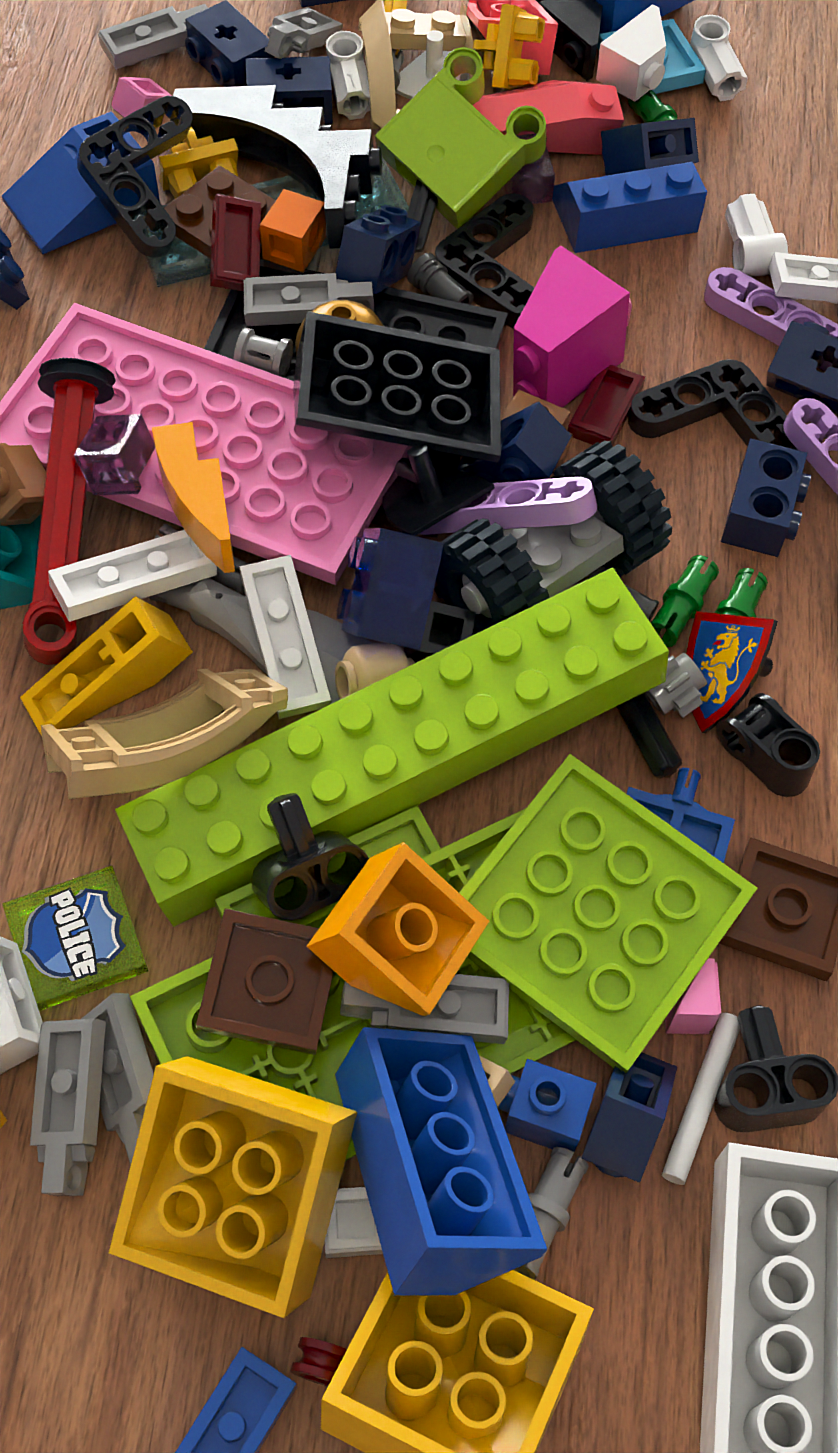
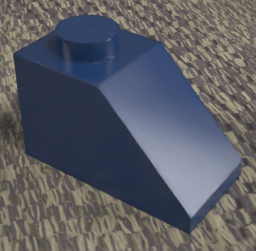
(649, 145)
(630, 1117)

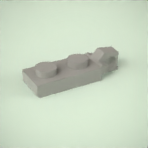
(300, 32)
(146, 36)
(288, 298)
(468, 1007)
(125, 1069)
(67, 1102)

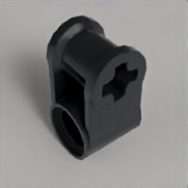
(764, 738)

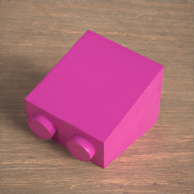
(568, 330)

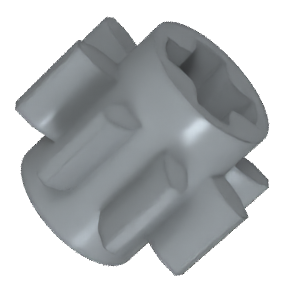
(681, 687)

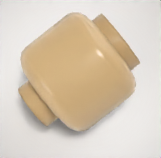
(367, 665)

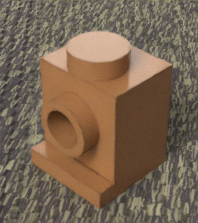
(20, 484)

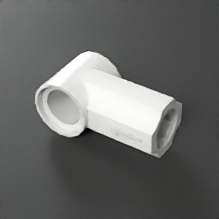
(723, 70)
(348, 74)
(753, 236)

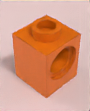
(293, 230)

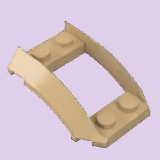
(407, 31)
(165, 739)

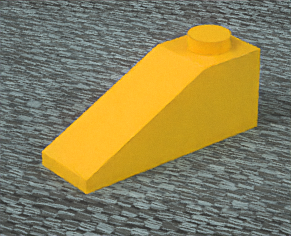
(109, 667)

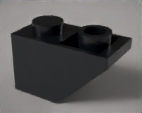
(576, 32)

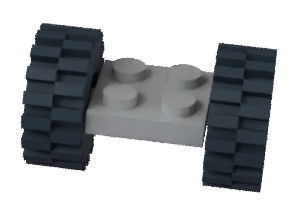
(514, 569)

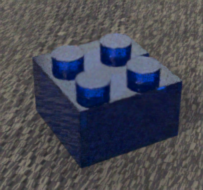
(390, 587)

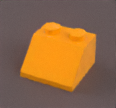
(399, 931)

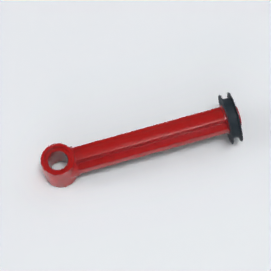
(76, 390)

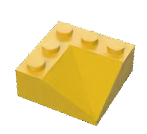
(233, 1184)
(456, 1369)

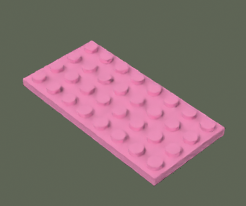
(281, 481)

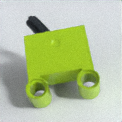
(452, 150)

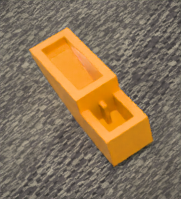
(195, 492)

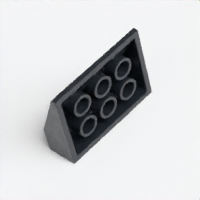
(398, 387)

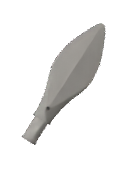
(229, 616)

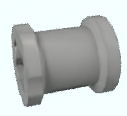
(279, 352)

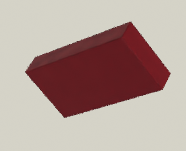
(234, 241)
(605, 405)

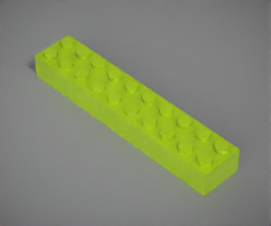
(398, 740)

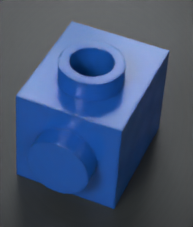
(548, 1106)

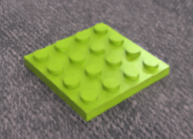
(600, 912)

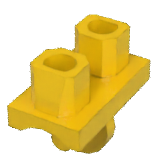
(504, 48)
(194, 160)

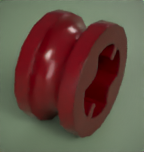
(318, 1360)

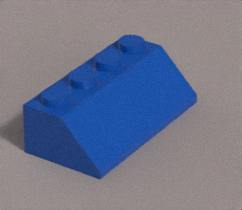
(436, 1162)

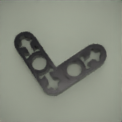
(121, 170)
(474, 260)
(715, 398)

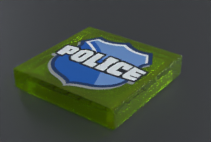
(75, 937)

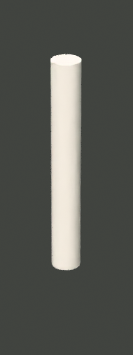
(701, 1099)

